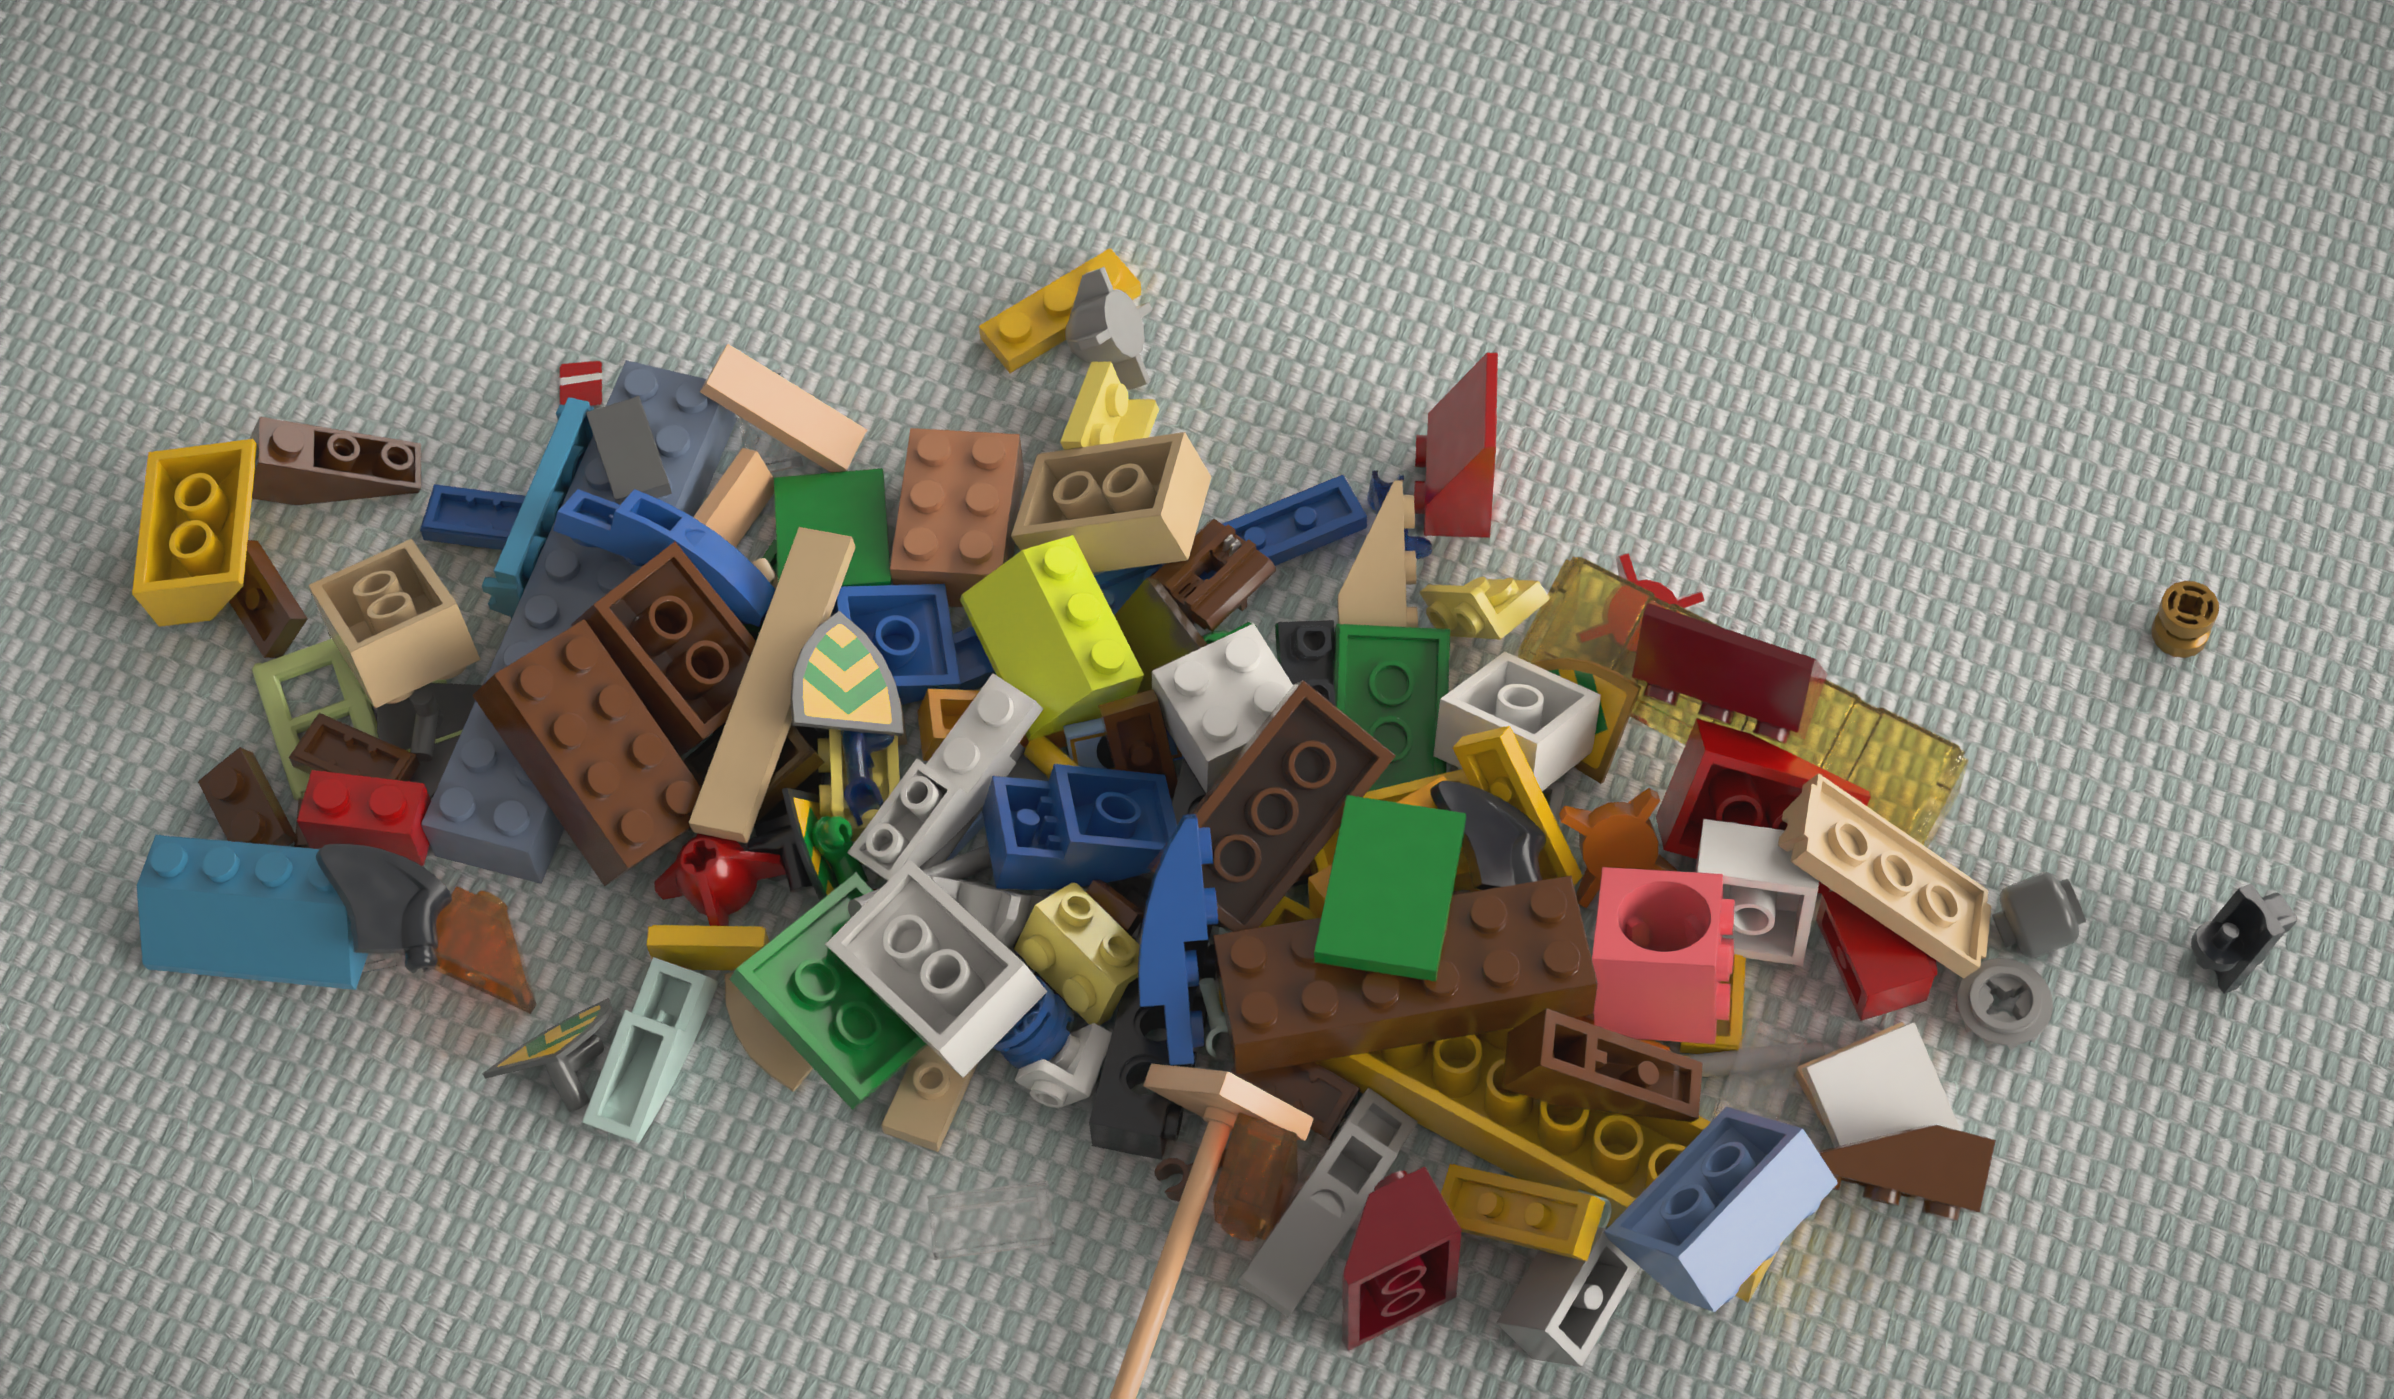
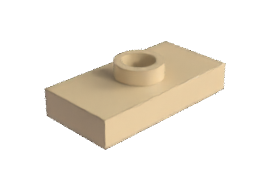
(926, 1101)

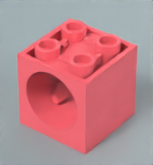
(1662, 954)

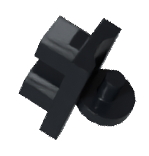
(1307, 653)
(2241, 935)

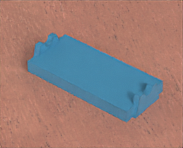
(540, 506)

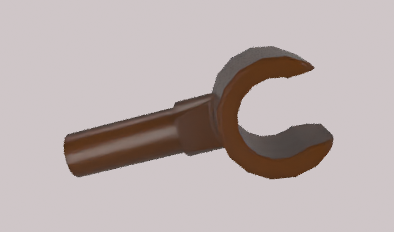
(1176, 1166)

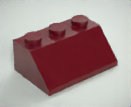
(1727, 674)
(1400, 1257)

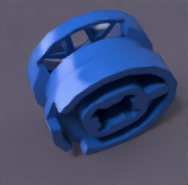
(1039, 1032)

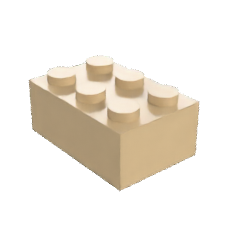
(1119, 501)
(394, 623)

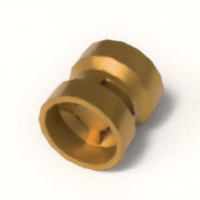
(2185, 619)

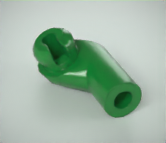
(833, 840)

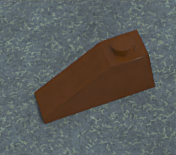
(1599, 1070)

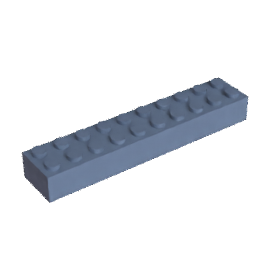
(485, 801)

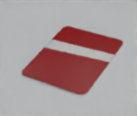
(581, 382)

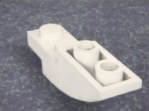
(945, 793)

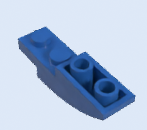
(648, 525)
(1174, 914)

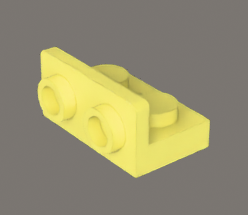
(1105, 412)
(1483, 606)

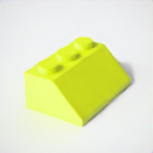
(1053, 634)

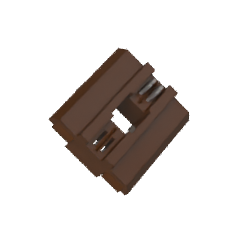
(1239, 574)

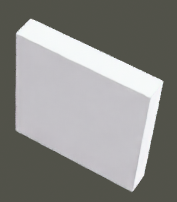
(1879, 1088)

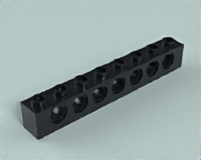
(1119, 1116)

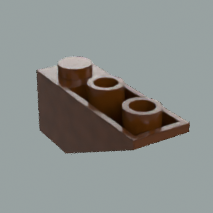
(325, 465)
(1922, 1163)

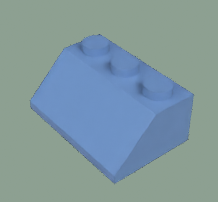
(1723, 1206)

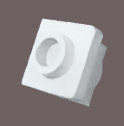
(1071, 1071)

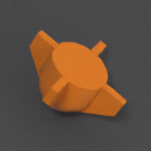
(1615, 838)

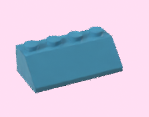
(244, 914)

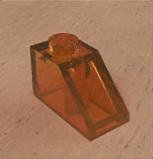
(483, 948)
(1255, 1178)

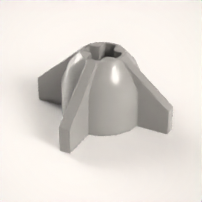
(1108, 328)
(998, 910)

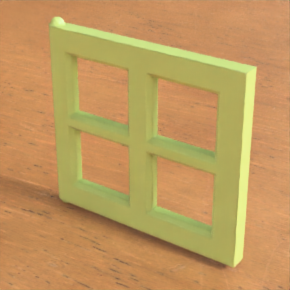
(285, 728)

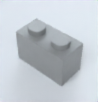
(1567, 1302)

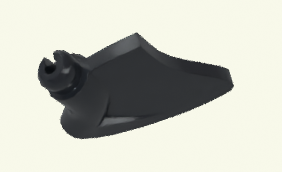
(1497, 837)
(388, 901)

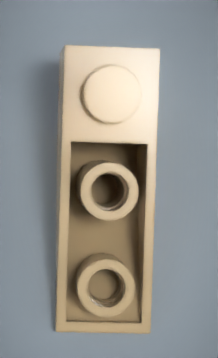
(1379, 576)

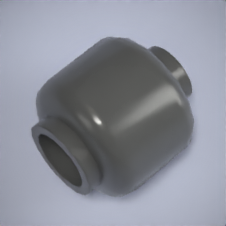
(2039, 915)

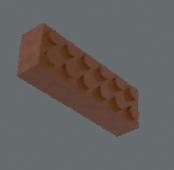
(1498, 966)

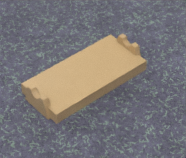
(1888, 875)

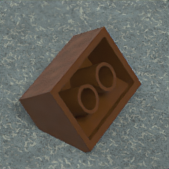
(674, 645)

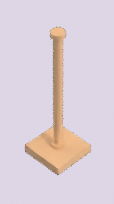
(1218, 1099)

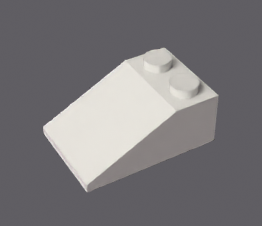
(937, 967)

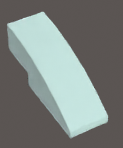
(649, 1049)

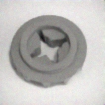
(2005, 980)

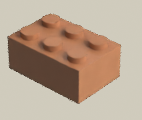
(956, 508)

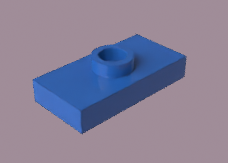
(470, 516)

